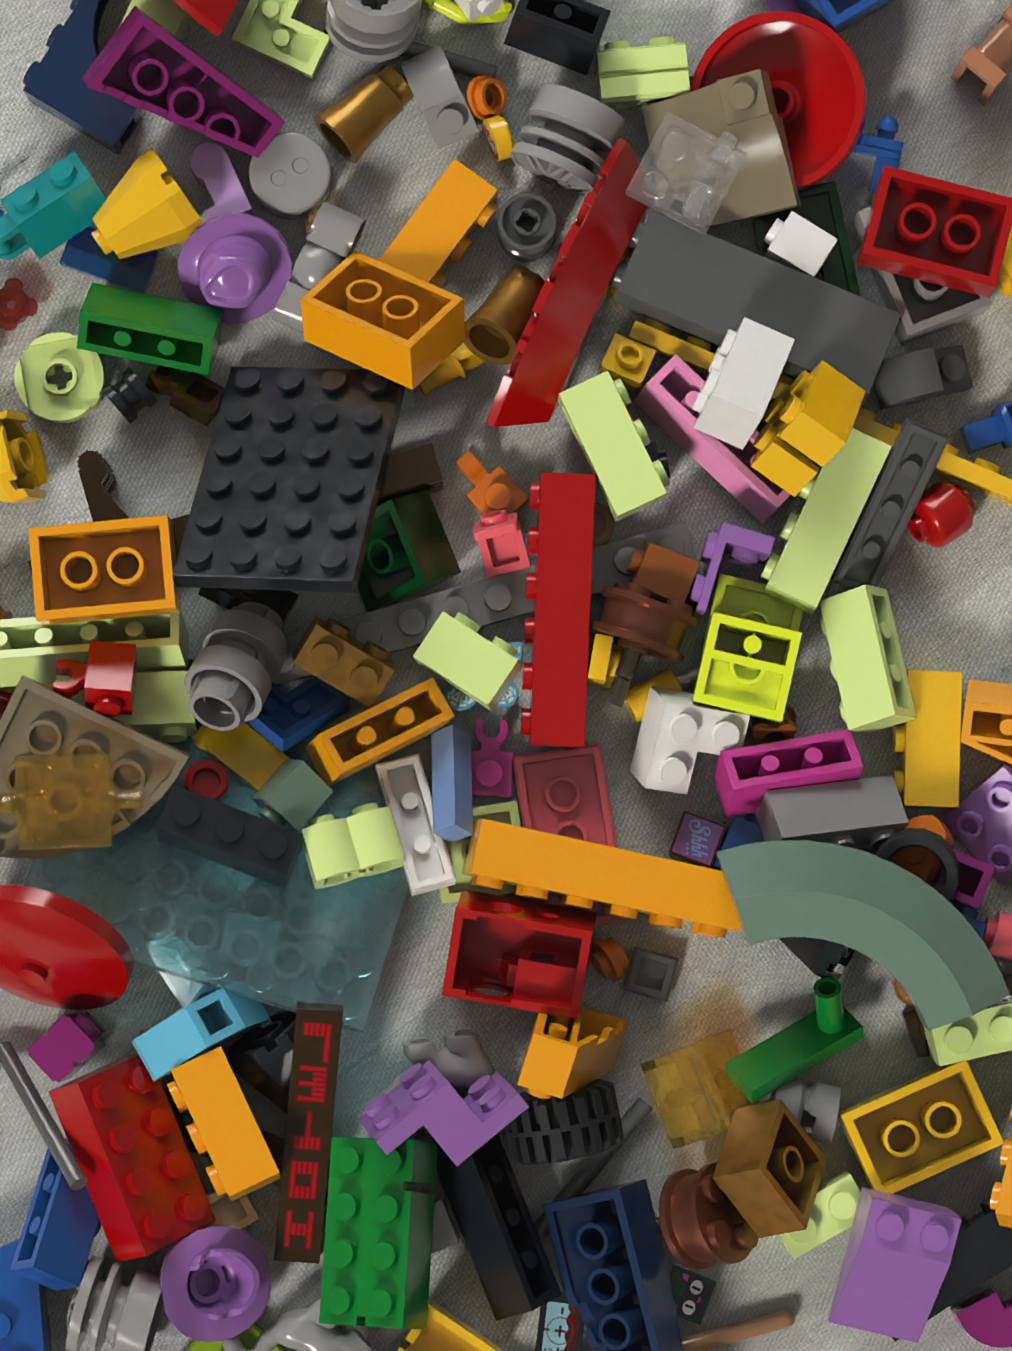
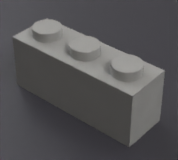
(840, 813)

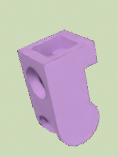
(215, 172)

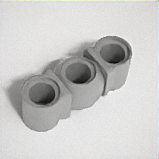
(332, 240)

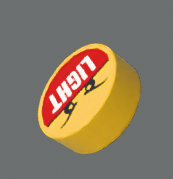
(498, 137)

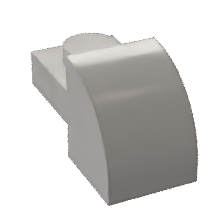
(439, 96)

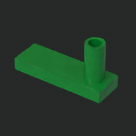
(797, 1046)

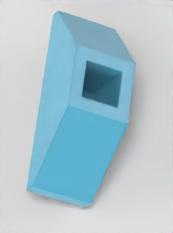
(197, 1030)

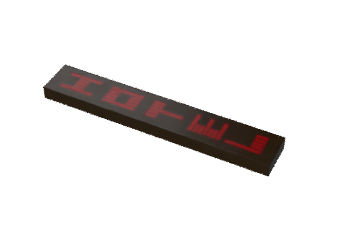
(308, 1132)

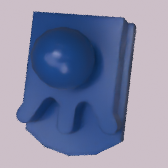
(882, 147)
(990, 430)

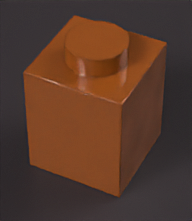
(662, 570)

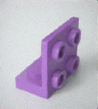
(745, 549)
(985, 822)

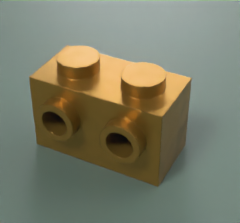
(343, 661)

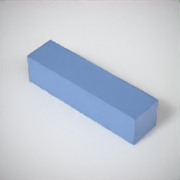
(452, 783)

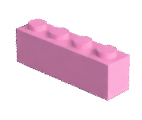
(669, 403)

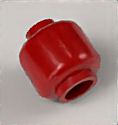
(942, 514)

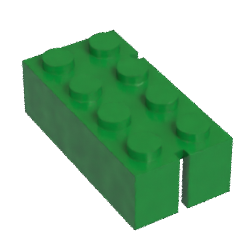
(378, 1234)

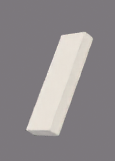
(410, 800)

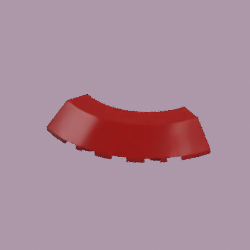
(571, 296)

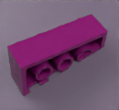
(168, 78)

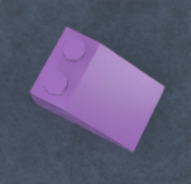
(894, 1264)

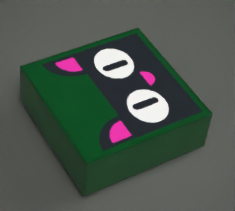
(691, 1293)

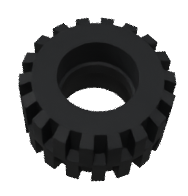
(566, 1127)

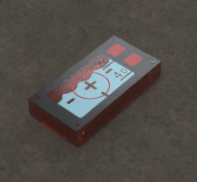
(559, 1326)

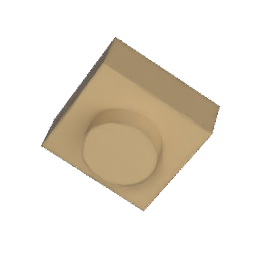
(234, 1214)

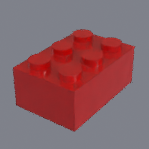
(936, 231)

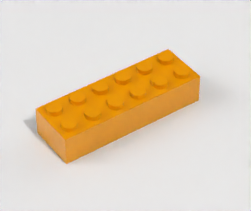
(600, 875)

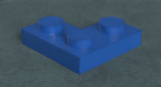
(299, 713)

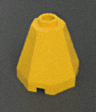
(144, 211)
(21, 461)

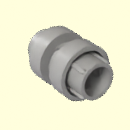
(236, 666)

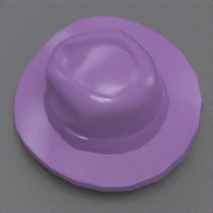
(235, 266)
(215, 1283)

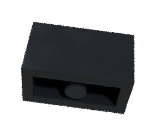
(558, 31)

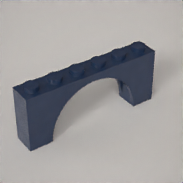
(59, 87)

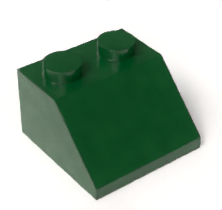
(405, 552)

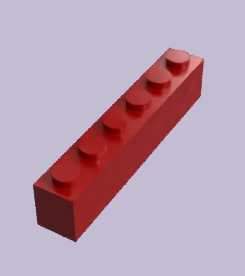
(560, 609)

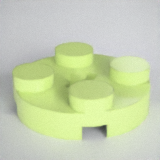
(45, 399)

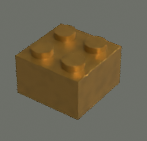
(770, 1168)

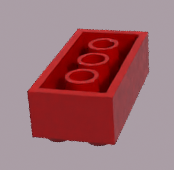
(132, 1157)

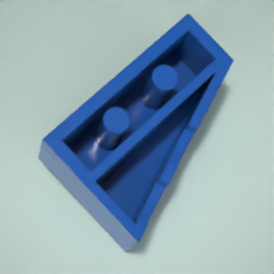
(22, 1309)

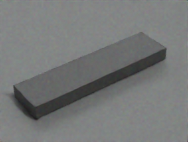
(890, 505)

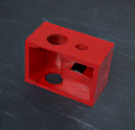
(521, 949)

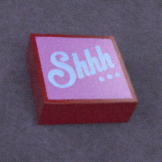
(697, 839)

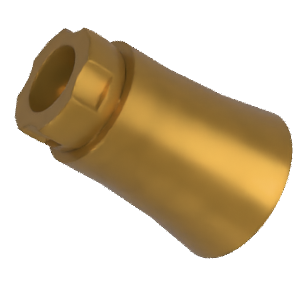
(364, 112)
(501, 319)

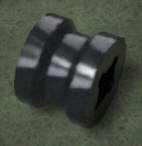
(129, 395)

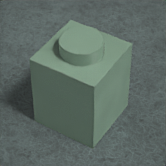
(291, 795)

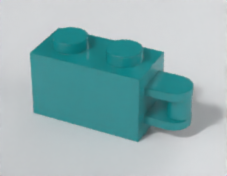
(49, 209)

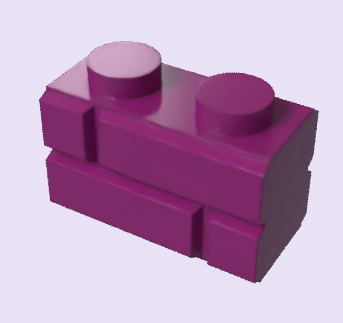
(67, 1045)

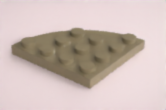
(50, 724)

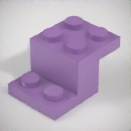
(432, 1102)

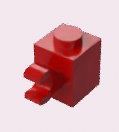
(106, 677)

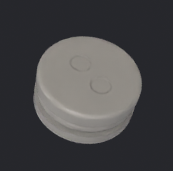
(291, 176)

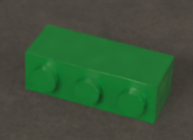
(149, 328)

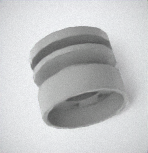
(372, 27)
(571, 130)
(114, 1310)

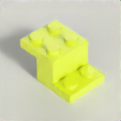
(748, 650)

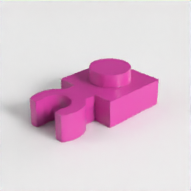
(489, 766)

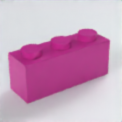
(750, 771)

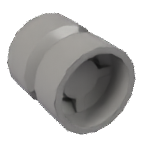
(812, 1106)

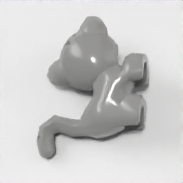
(459, 1062)
(301, 1331)

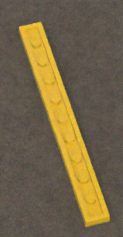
(696, 353)

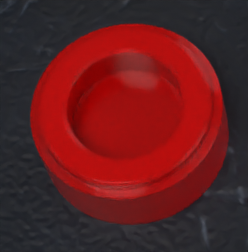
(207, 779)

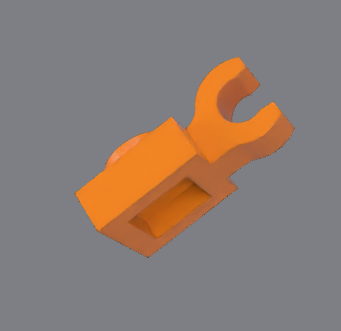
(491, 490)

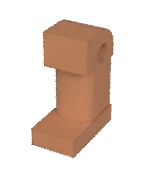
(991, 59)

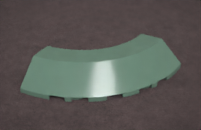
(869, 907)

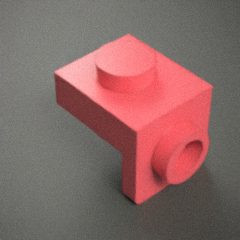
(501, 543)

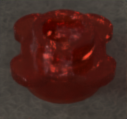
(23, 307)

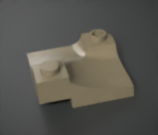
(748, 111)

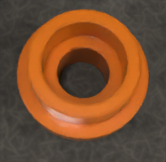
(486, 97)
(609, 958)

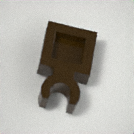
(189, 394)

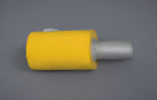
(637, 695)

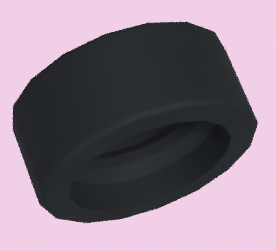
(931, 841)

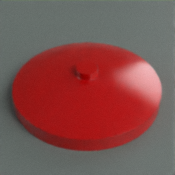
(813, 82)
(59, 951)

